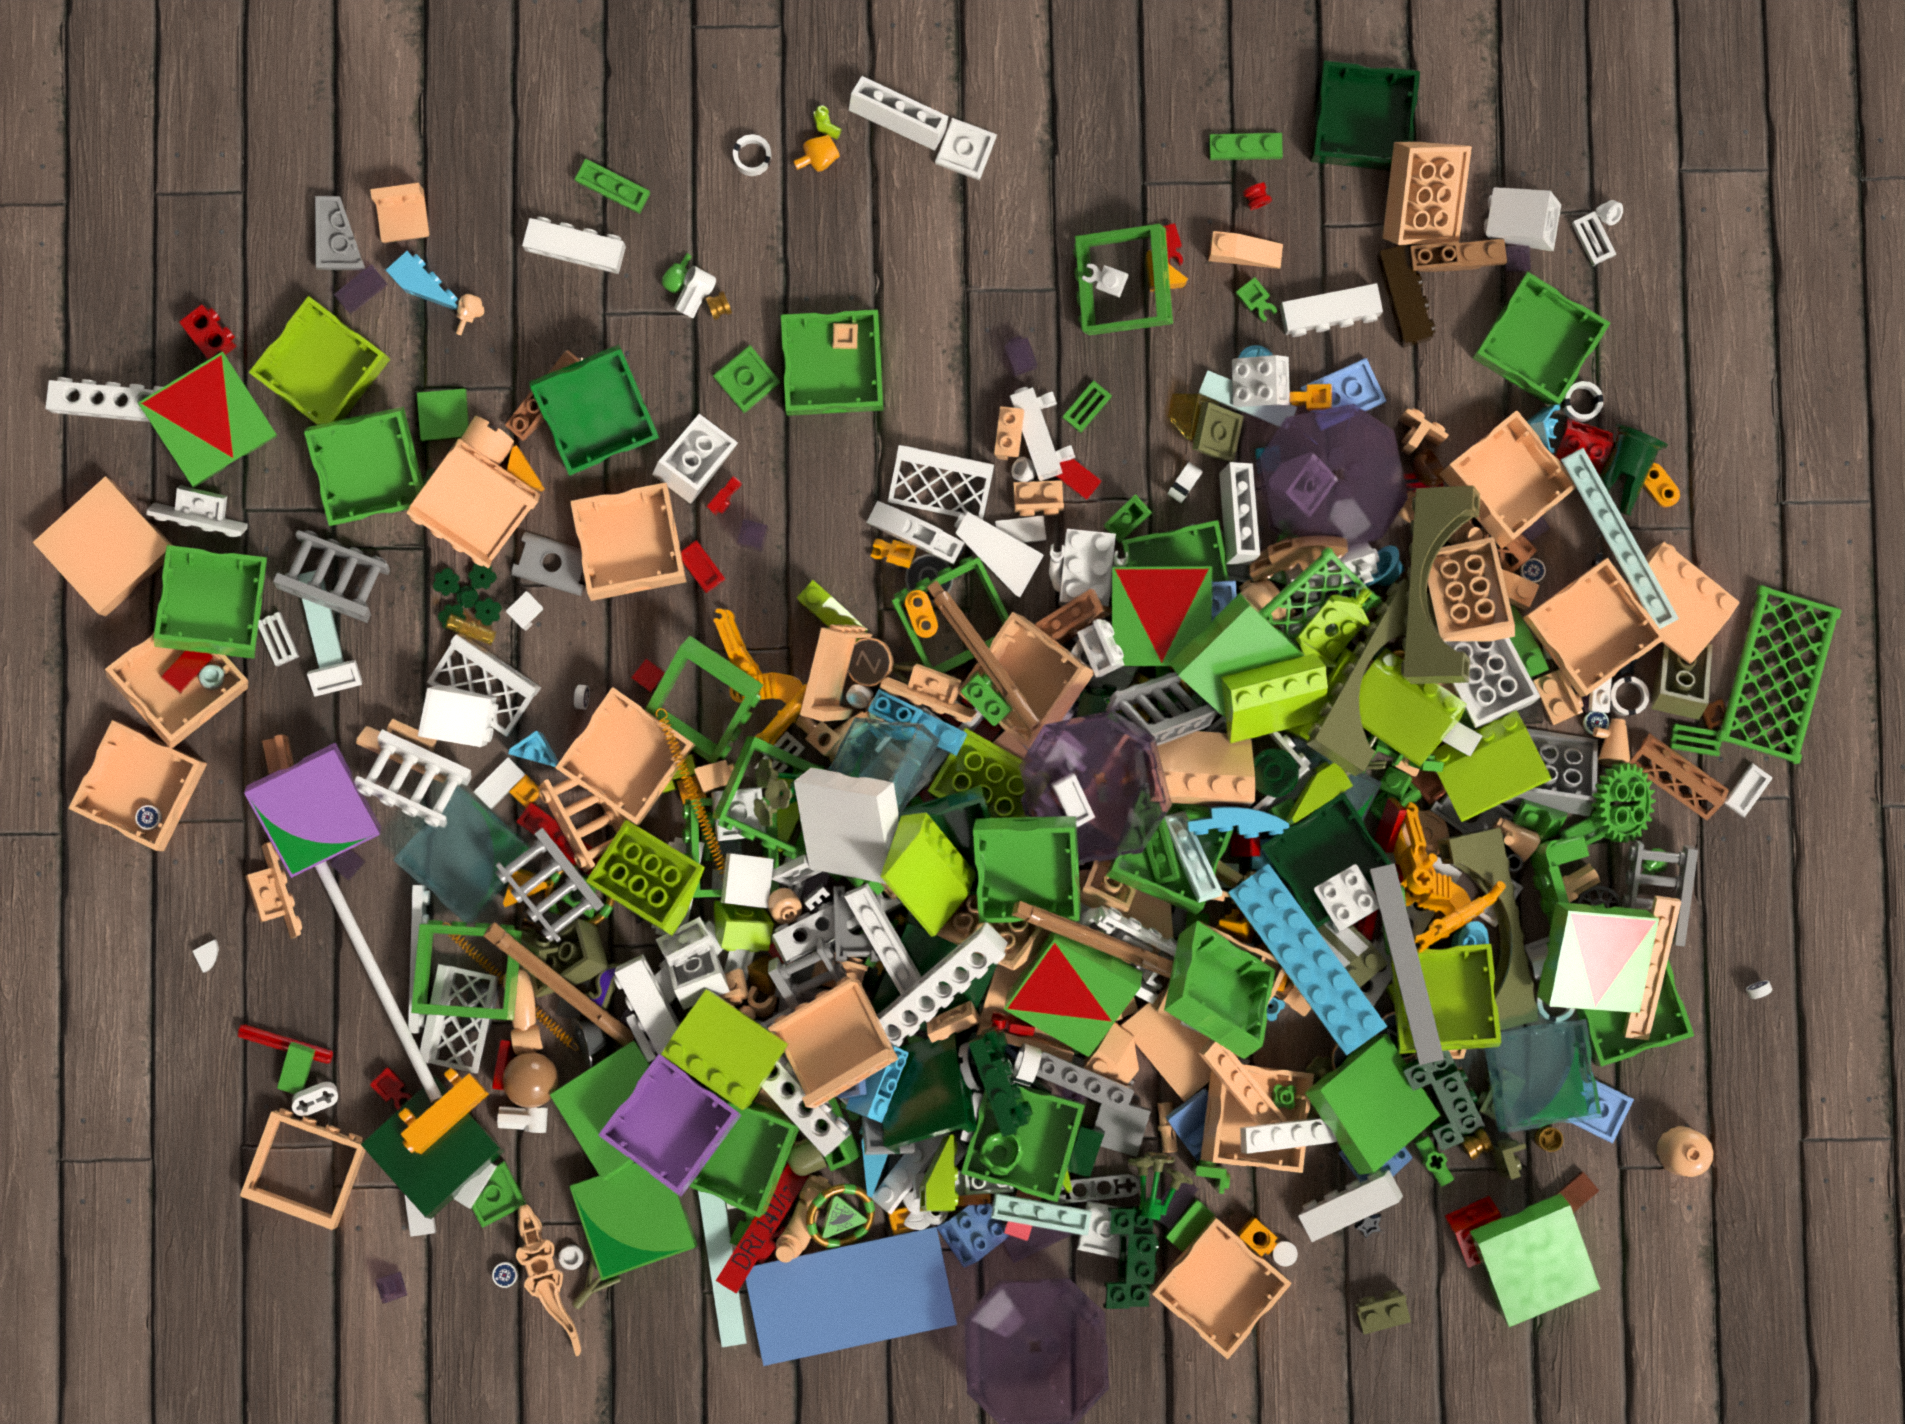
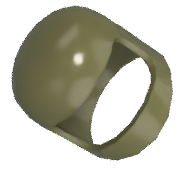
(805, 1158)

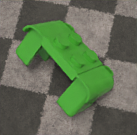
(1547, 873)

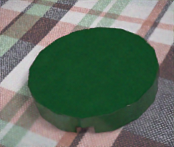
(1275, 772)

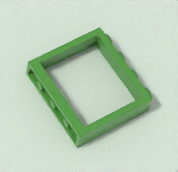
(1161, 278)
(944, 576)
(724, 671)
(747, 831)
(691, 838)
(422, 973)

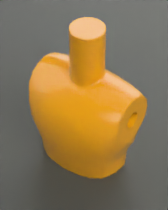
(819, 153)

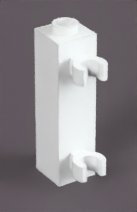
(1037, 435)
(1359, 559)

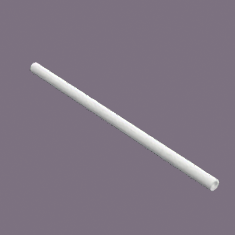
(378, 982)

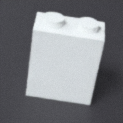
(1523, 217)
(458, 716)

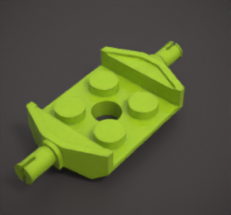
(1337, 610)

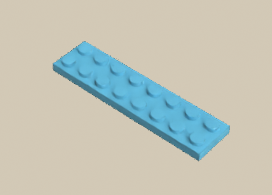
(1307, 959)

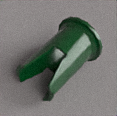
(1633, 457)

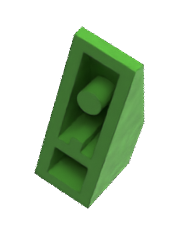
(1527, 647)

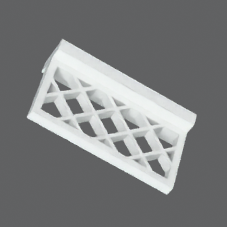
(945, 462)
(496, 667)
(435, 1024)

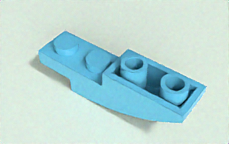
(894, 710)
(1248, 821)

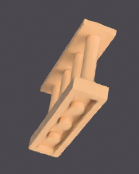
(582, 857)

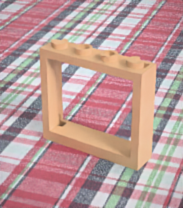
(289, 1206)

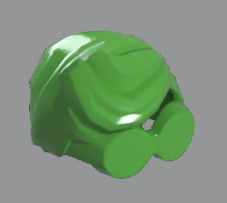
(1000, 1152)

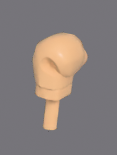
(468, 308)

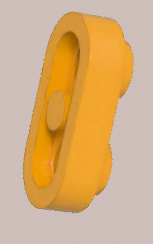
(1657, 487)
(920, 614)

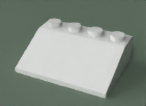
(1496, 680)

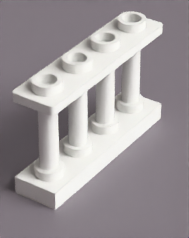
(411, 755)

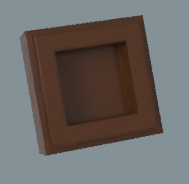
(1714, 714)

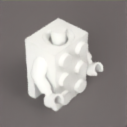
(1085, 565)

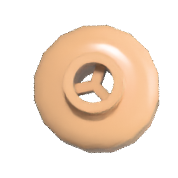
(784, 906)

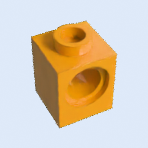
(1250, 1229)

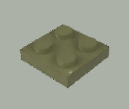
(1217, 432)

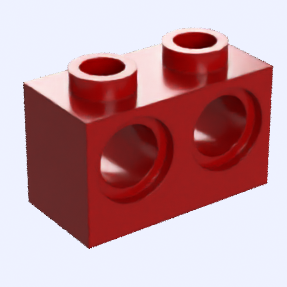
(205, 336)

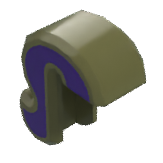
(605, 986)

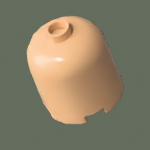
(487, 441)
(1261, 593)
(1685, 1151)

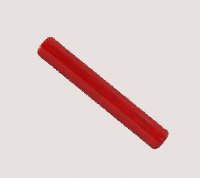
(281, 1042)

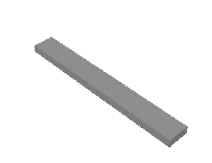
(1407, 964)

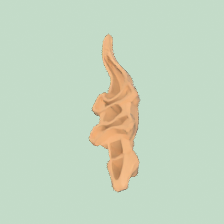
(543, 1278)

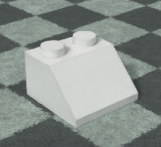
(696, 976)

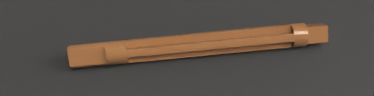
(983, 655)
(1093, 938)
(558, 984)

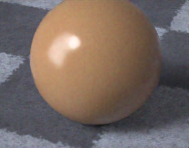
(530, 1080)

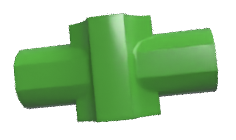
(1428, 1150)

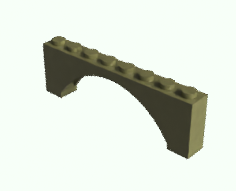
(1436, 517)
(1340, 730)
(1484, 859)

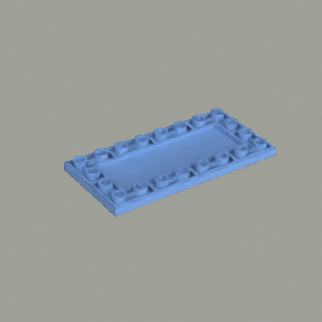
(850, 1296)

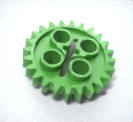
(1623, 784)

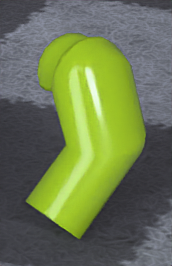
(823, 123)

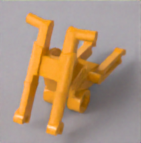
(775, 685)
(1433, 889)

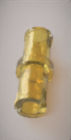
(470, 629)

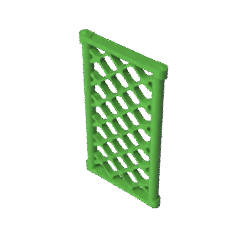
(1301, 584)
(1742, 671)

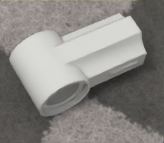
(697, 285)
(529, 1119)

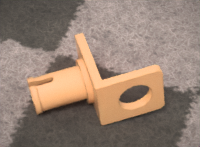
(817, 734)

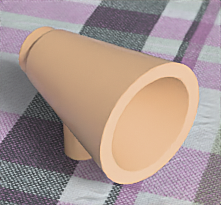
(1615, 744)
(1518, 838)

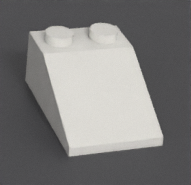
(694, 458)

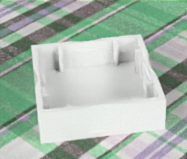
(846, 822)

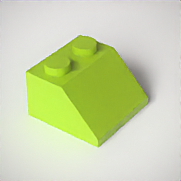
(742, 927)

